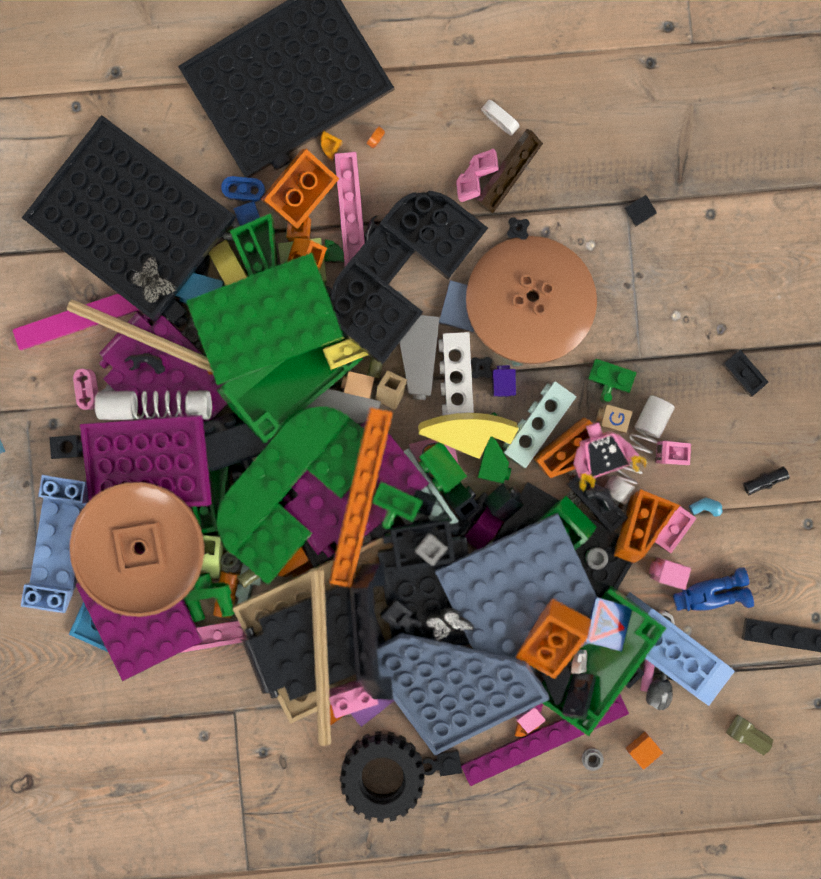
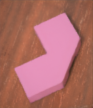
(480, 165)

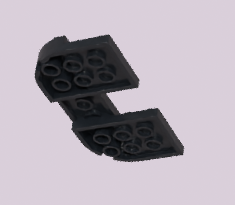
(361, 296)

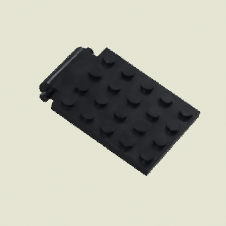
(415, 580)
(285, 646)

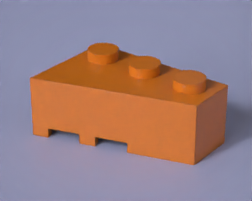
(560, 454)
(645, 521)

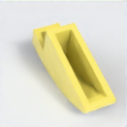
(227, 263)
(468, 431)

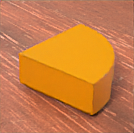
(330, 145)

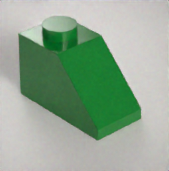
(494, 463)

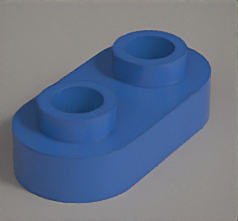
(244, 187)

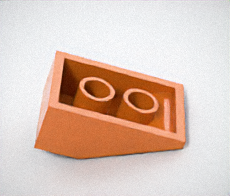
(554, 638)

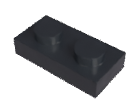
(745, 373)
(579, 696)

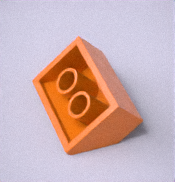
(299, 188)

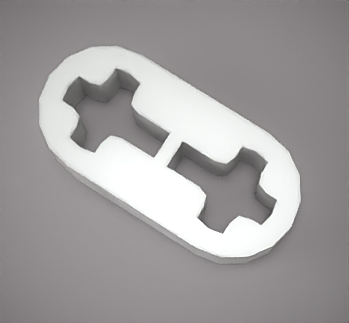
(500, 117)

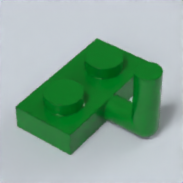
(611, 377)
(396, 503)

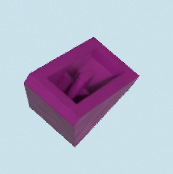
(483, 529)

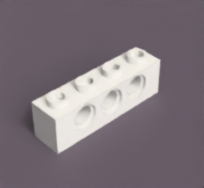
(460, 343)

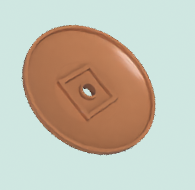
(528, 329)
(106, 556)

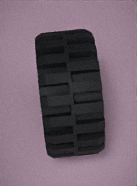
(382, 805)

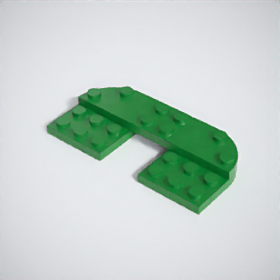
(250, 514)

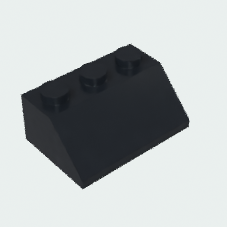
(230, 441)

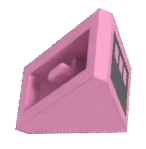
(673, 453)

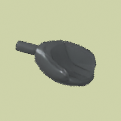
(660, 693)

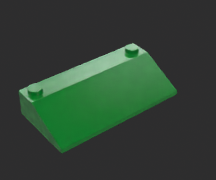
(278, 392)
(612, 666)

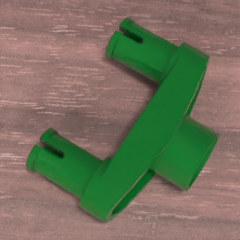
(204, 589)

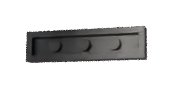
(782, 634)

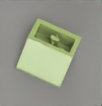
(212, 555)

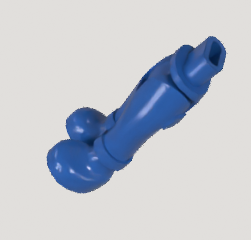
(702, 597)

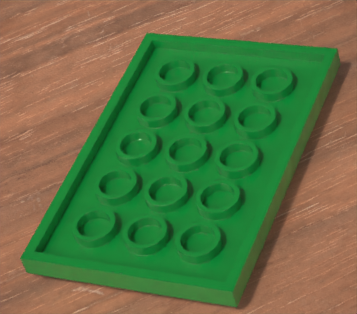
(265, 319)

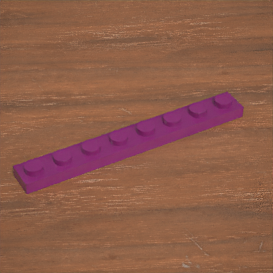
(532, 745)

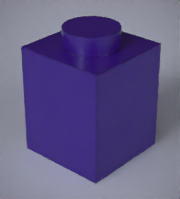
(504, 381)

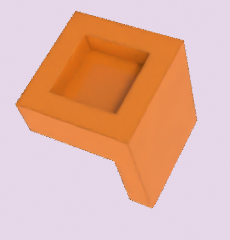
(644, 750)

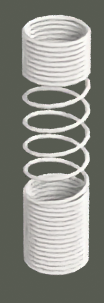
(124, 404)
(652, 422)

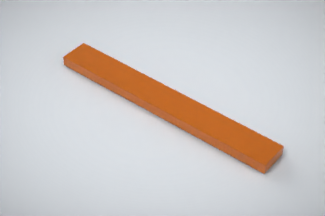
(360, 497)

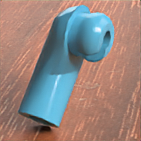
(707, 504)

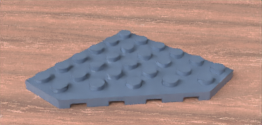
(454, 689)

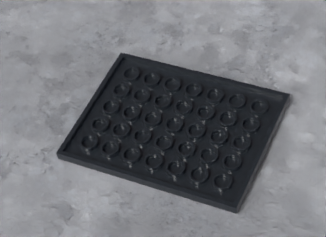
(285, 80)
(122, 205)

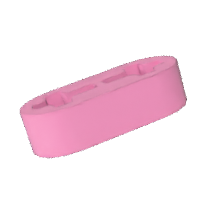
(85, 389)

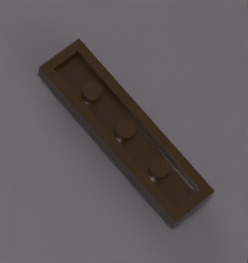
(510, 171)

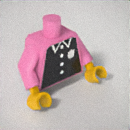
(603, 454)

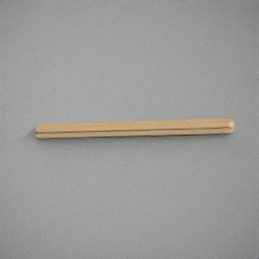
(139, 334)
(320, 652)

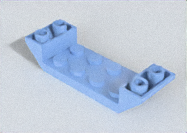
(52, 571)
(686, 659)

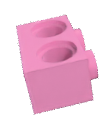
(669, 573)
(349, 698)

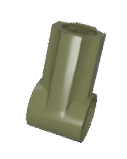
(746, 733)

